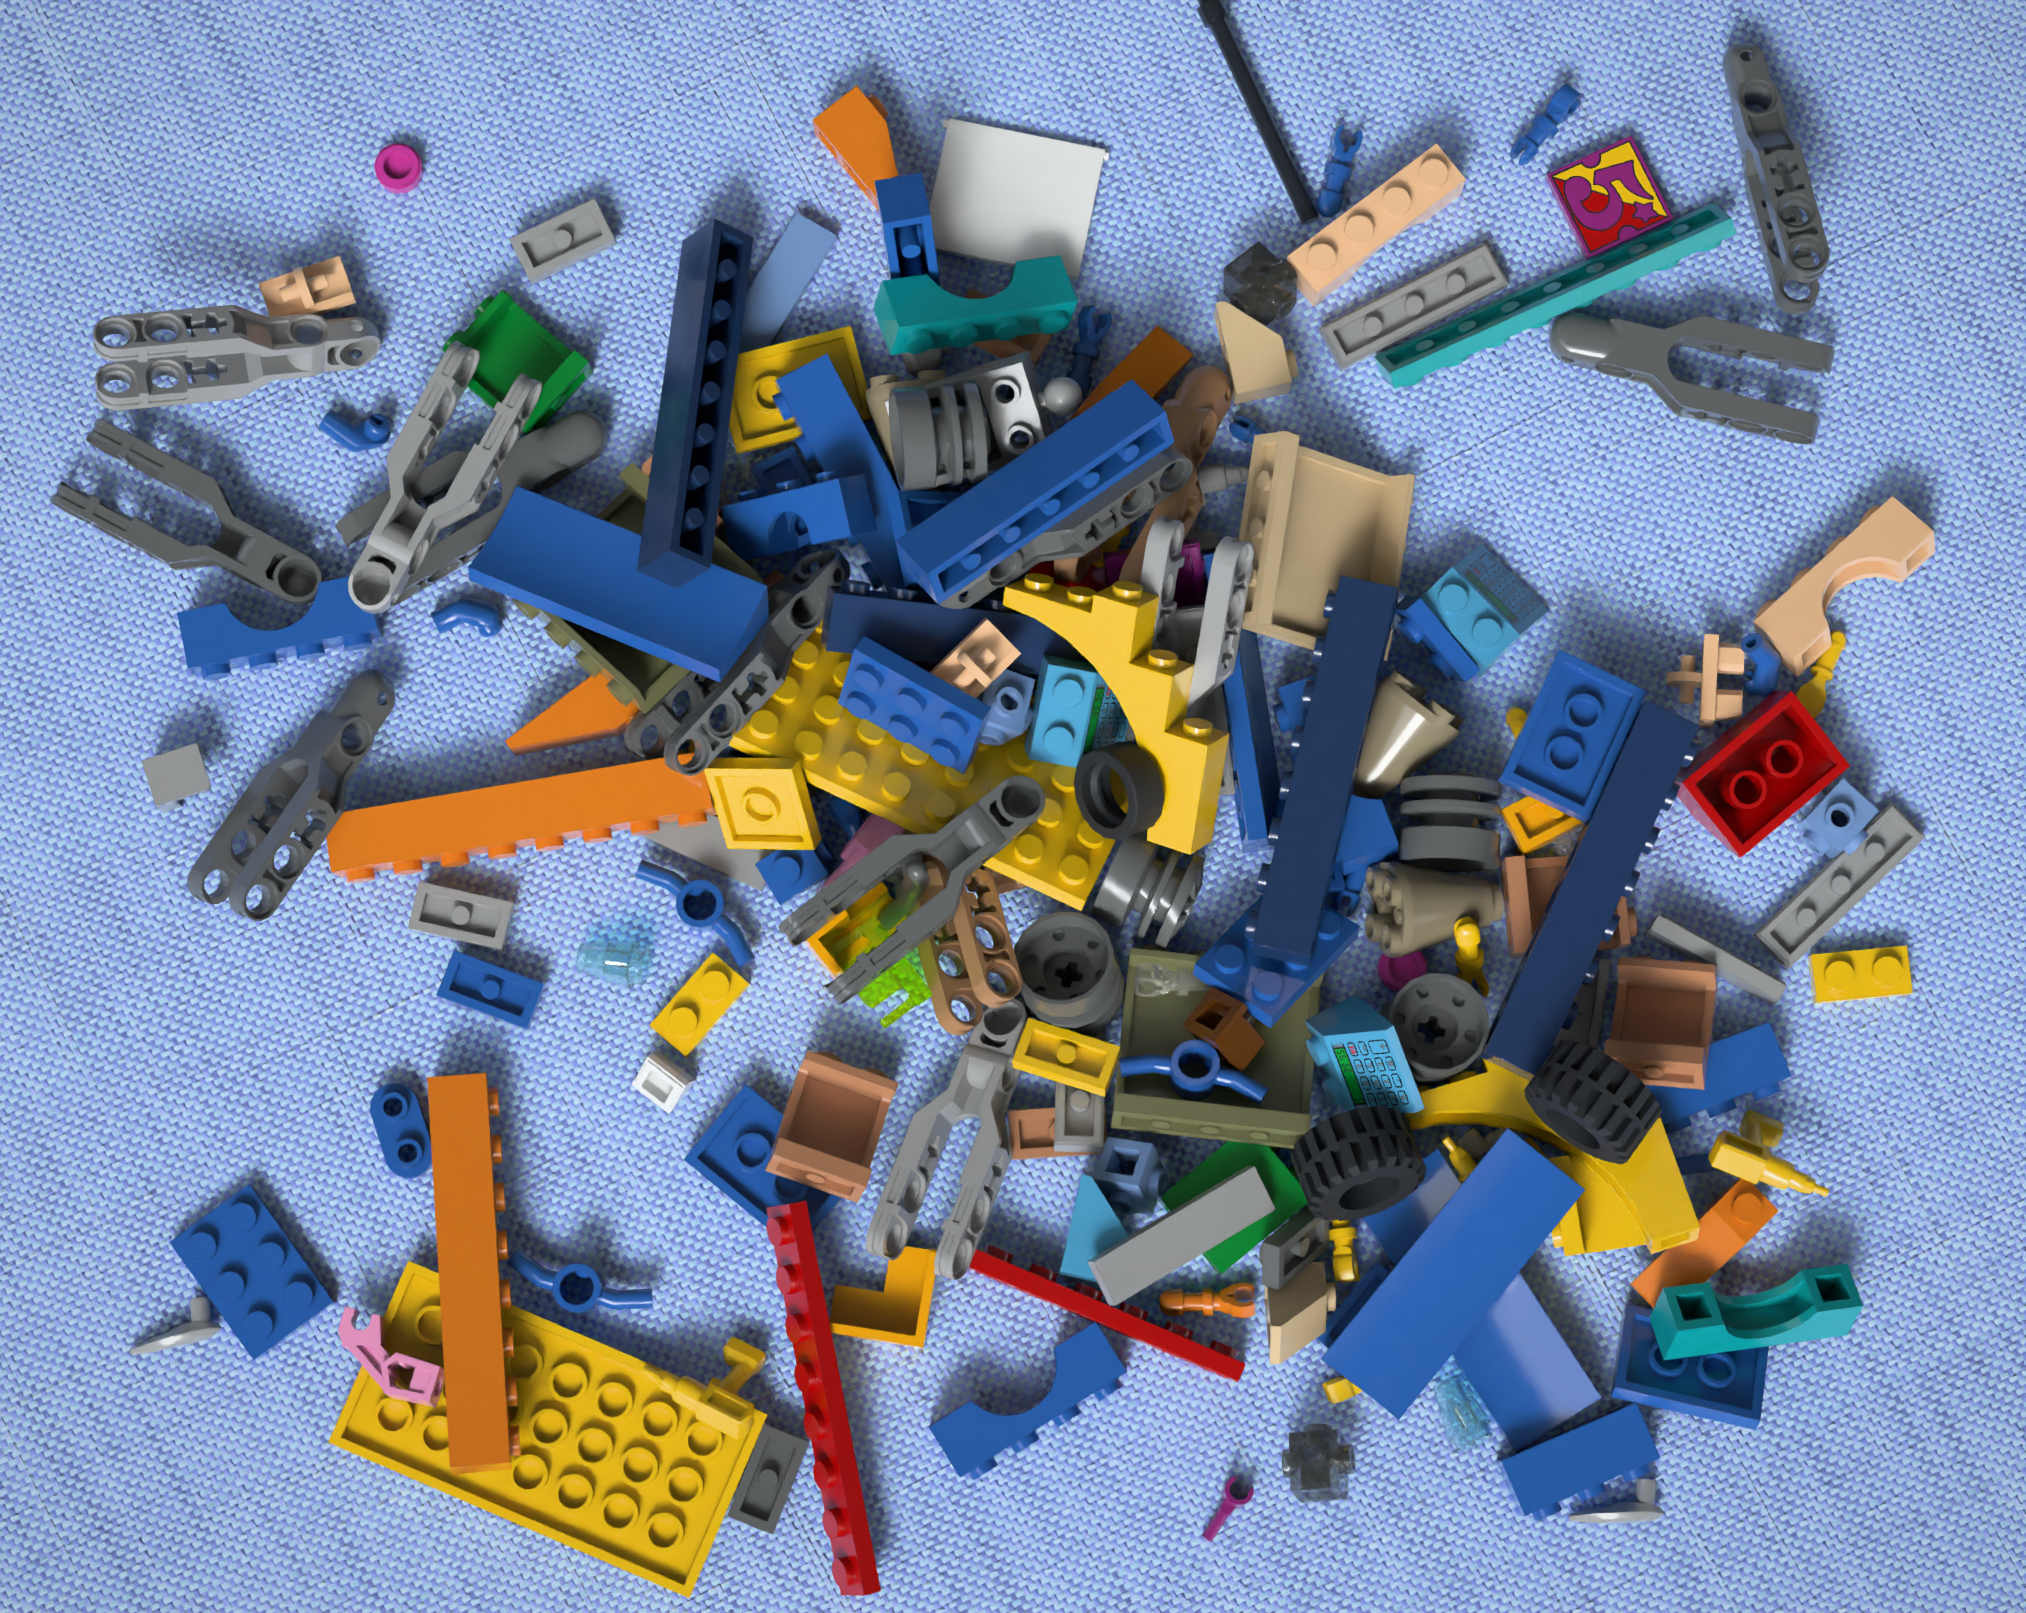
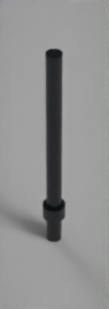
(1214, 16)

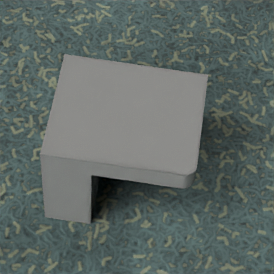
(177, 776)

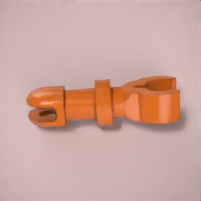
(1175, 1302)

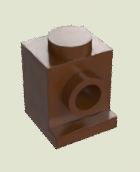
(1226, 1027)

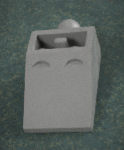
(1023, 412)

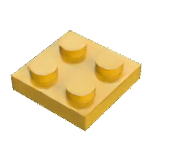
(763, 803)

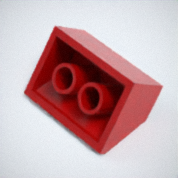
(1759, 772)

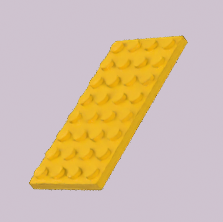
(911, 789)
(601, 1445)

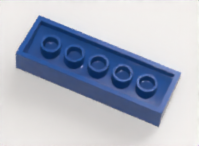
(591, 578)
(1250, 741)
(1453, 1273)
(1514, 1350)

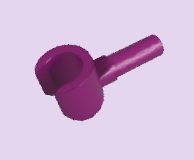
(1225, 1509)

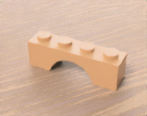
(1389, 210)
(1884, 545)

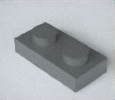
(1293, 1248)
(768, 1479)

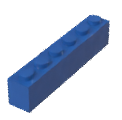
(836, 440)
(1035, 491)

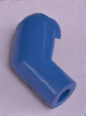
(359, 436)
(469, 611)
(1767, 669)

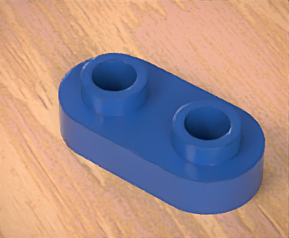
(402, 1130)

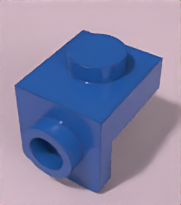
(796, 871)

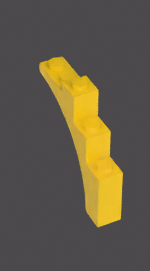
(1152, 687)
(1646, 1184)

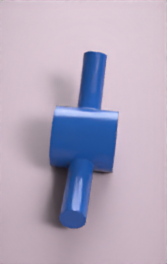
(716, 922)
(1194, 1089)
(556, 1283)

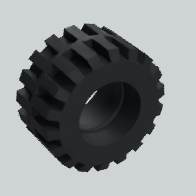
(1592, 1101)
(1358, 1163)

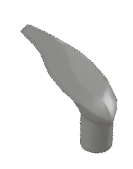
(184, 1334)
(1625, 1512)

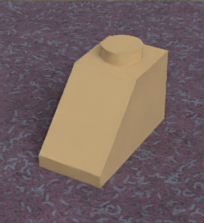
(1253, 356)
(1297, 1311)

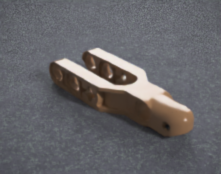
(1193, 419)
(960, 944)

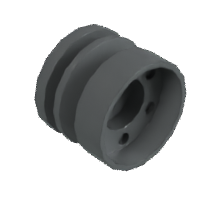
(938, 435)
(1450, 818)
(1149, 886)
(1058, 954)
(1454, 1015)

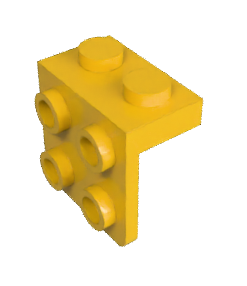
(1596, 1219)

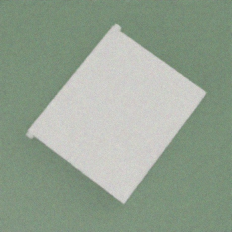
(1013, 195)

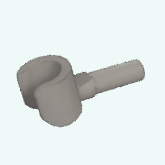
(1476, 1144)

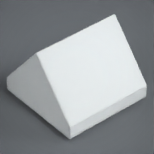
(663, 1081)

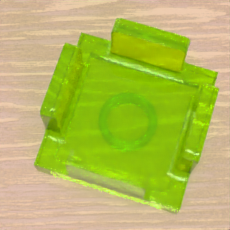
(899, 976)

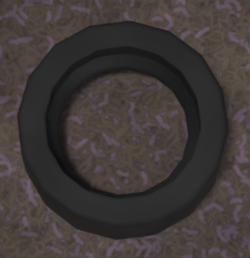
(1140, 780)

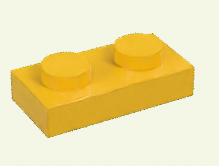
(1860, 974)
(699, 1005)
(1066, 1057)

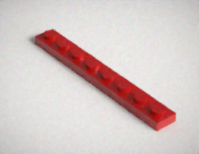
(823, 1399)

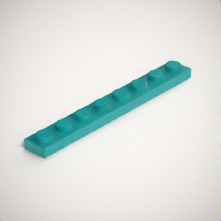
(1554, 295)

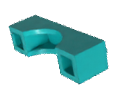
(923, 316)
(1805, 1308)

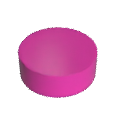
(398, 168)
(1398, 971)

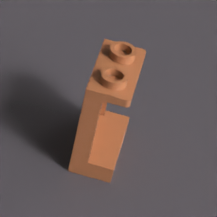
(1526, 891)
(1664, 1020)
(831, 1125)

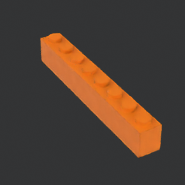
(516, 816)
(470, 1274)

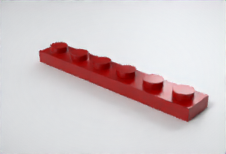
(1126, 1320)

